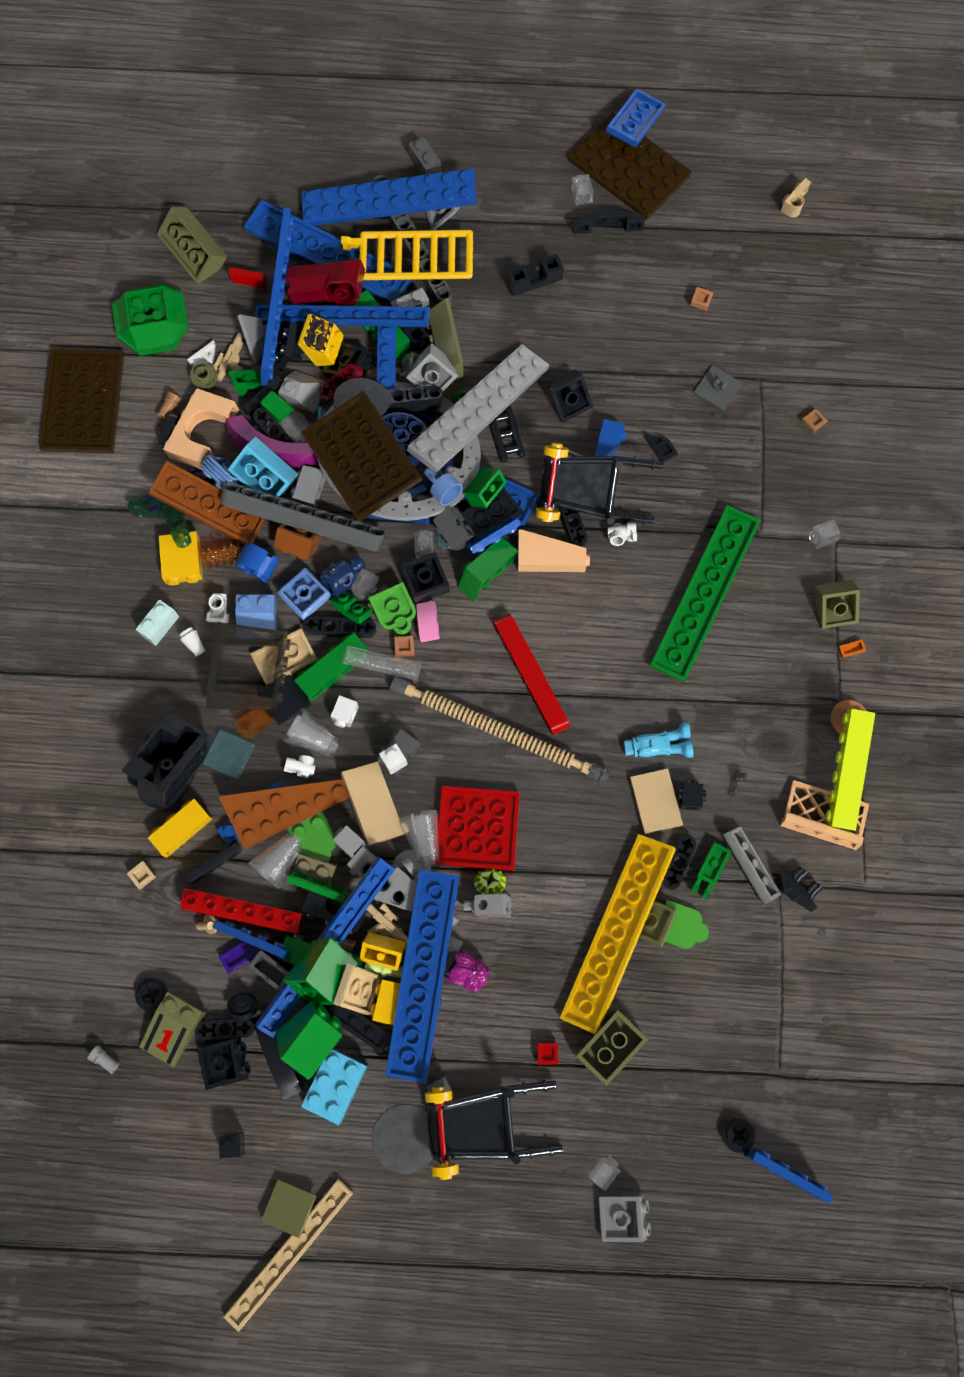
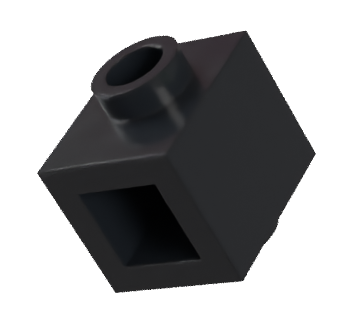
(691, 795)

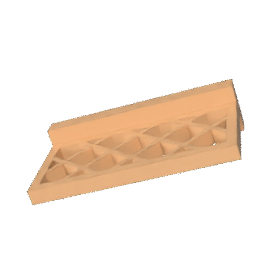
(816, 828)

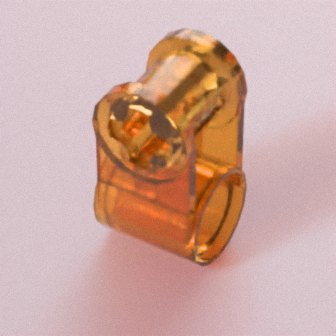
(256, 721)

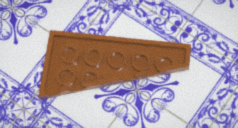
(270, 811)

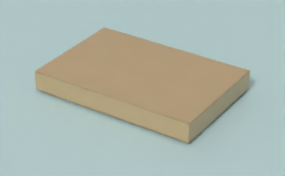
(299, 657)
(656, 801)
(357, 989)

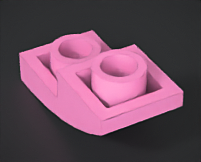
(427, 621)

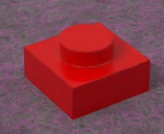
(547, 1053)

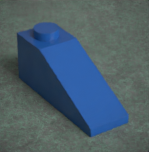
(610, 438)

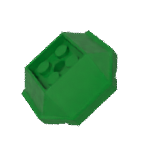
(152, 332)

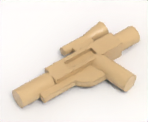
(231, 358)
(385, 924)

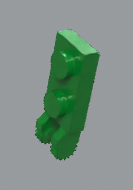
(711, 868)

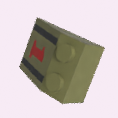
(171, 1028)

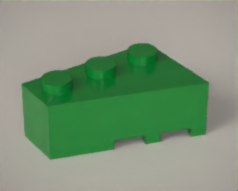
(486, 567)

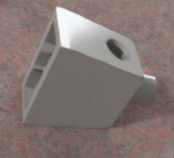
(498, 906)

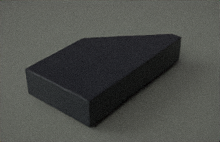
(661, 447)

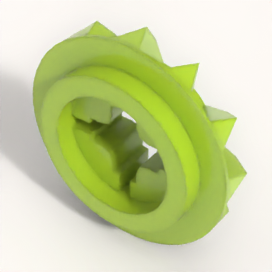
(495, 887)

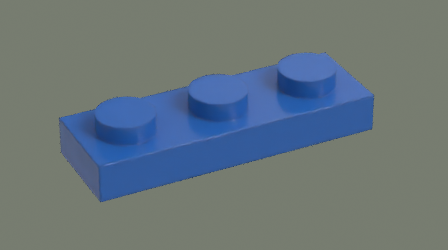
(493, 535)

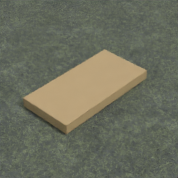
(372, 803)

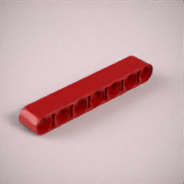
(531, 674)

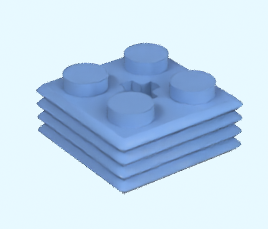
(217, 468)
(304, 582)

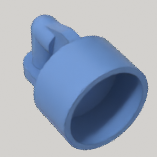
(445, 486)

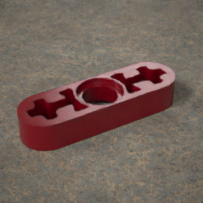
(333, 382)

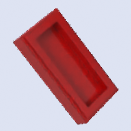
(248, 278)

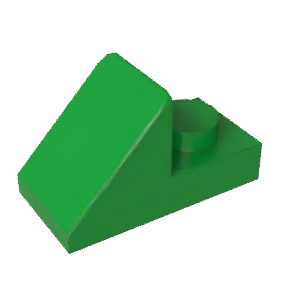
(245, 380)
(276, 406)

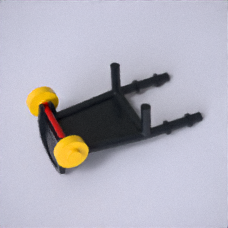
(585, 484)
(477, 1127)

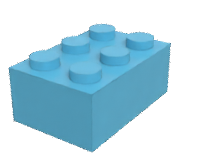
(262, 469)
(334, 1086)

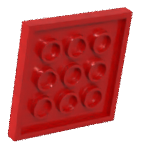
(478, 828)

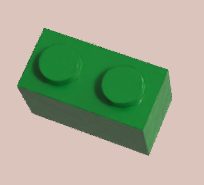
(484, 487)

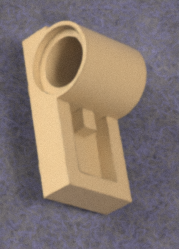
(795, 198)

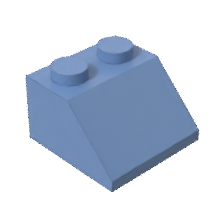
(256, 611)

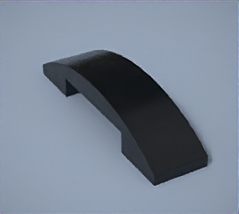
(604, 218)
(283, 1074)

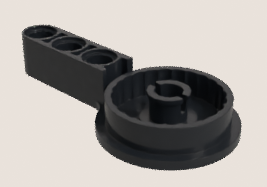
(397, 400)

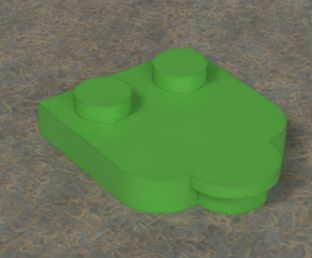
(394, 609)
(315, 836)
(686, 928)

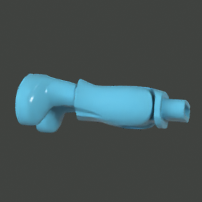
(659, 743)

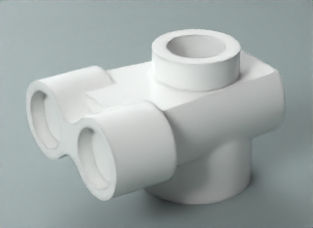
(619, 533)
(216, 613)
(303, 767)

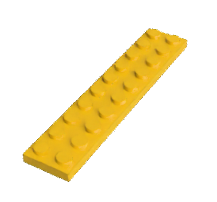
(617, 934)

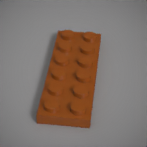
(203, 503)

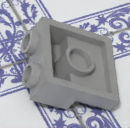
(624, 1218)

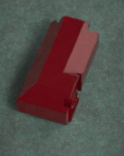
(326, 282)

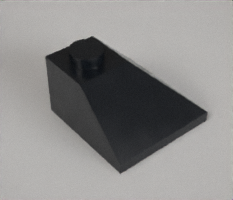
(570, 395)

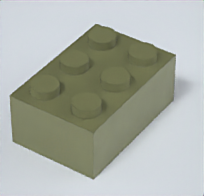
(611, 1048)

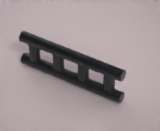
(513, 431)

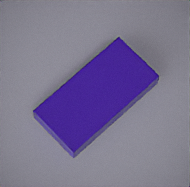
(238, 956)

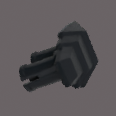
(791, 887)

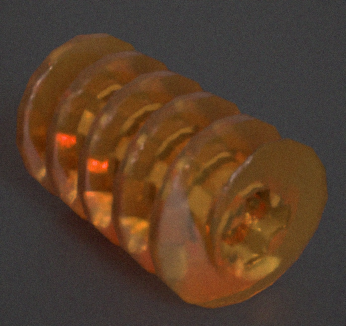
(220, 555)

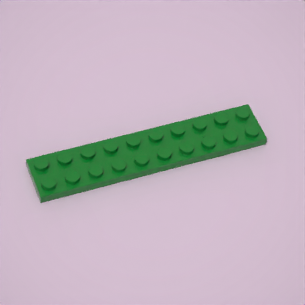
(705, 594)

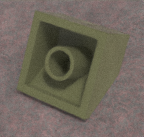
(837, 603)

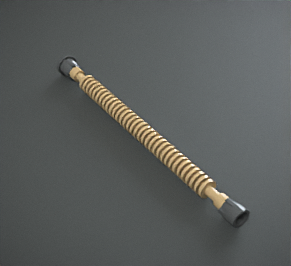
(593, 770)

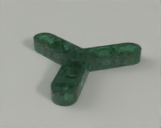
(163, 513)

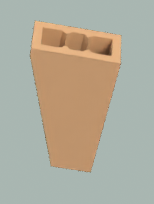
(547, 554)

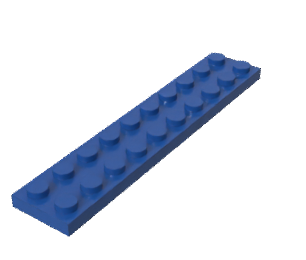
(389, 197)
(321, 247)
(277, 297)
(422, 976)

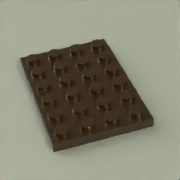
(636, 176)
(82, 401)
(361, 456)

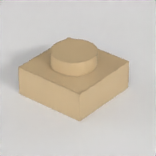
(141, 875)

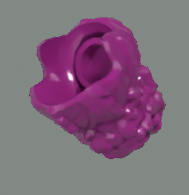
(467, 972)

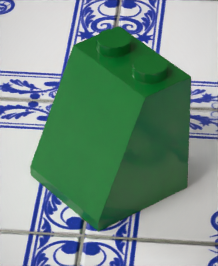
(320, 972)
(308, 1038)

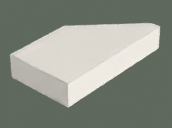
(204, 355)

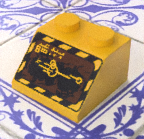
(320, 340)

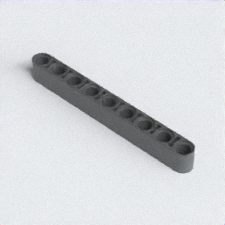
(403, 221)
(302, 516)

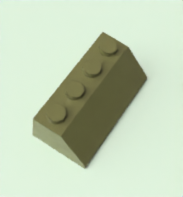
(191, 244)
(444, 335)

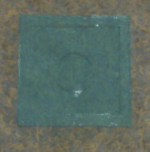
(229, 754)

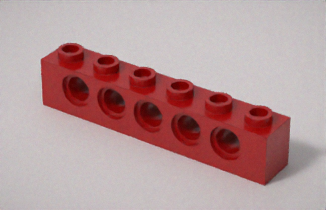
(242, 911)

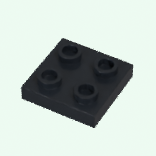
(288, 347)

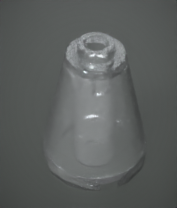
(311, 735)
(422, 836)
(277, 859)

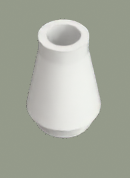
(192, 641)

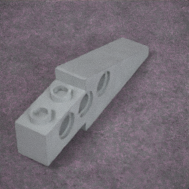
(398, 881)

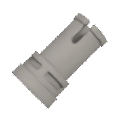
(100, 1057)

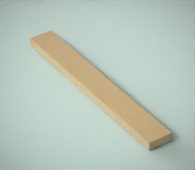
(287, 1256)

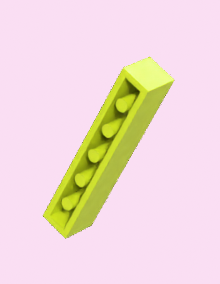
(851, 769)

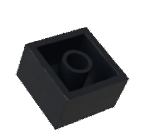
(425, 578)

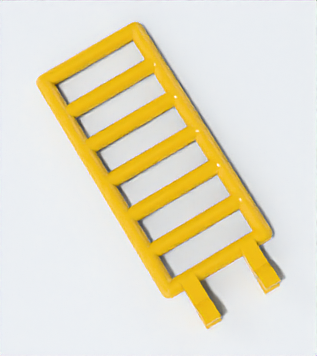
(349, 243)

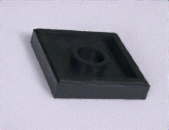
(292, 701)

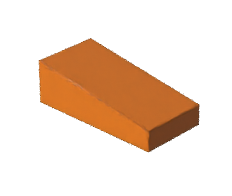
(852, 648)

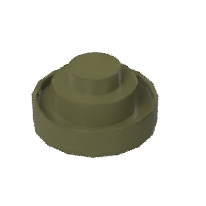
(203, 376)

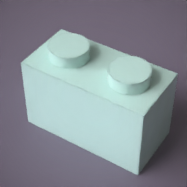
(157, 622)

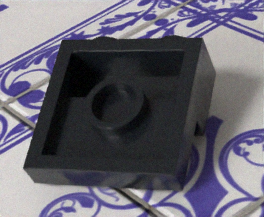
(349, 355)
(224, 1063)

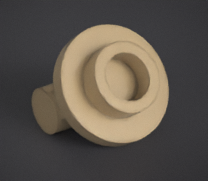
(207, 924)

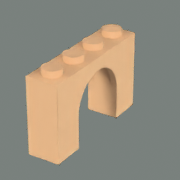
(200, 408)

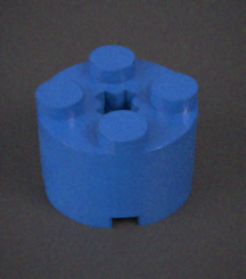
(256, 562)

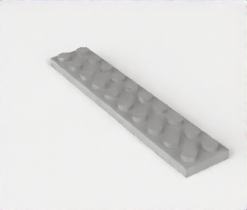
(477, 408)

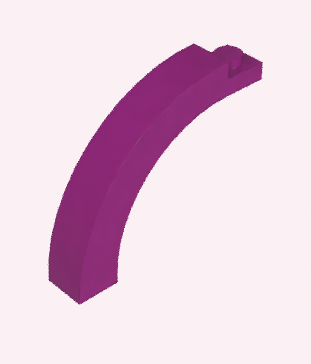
(291, 453)

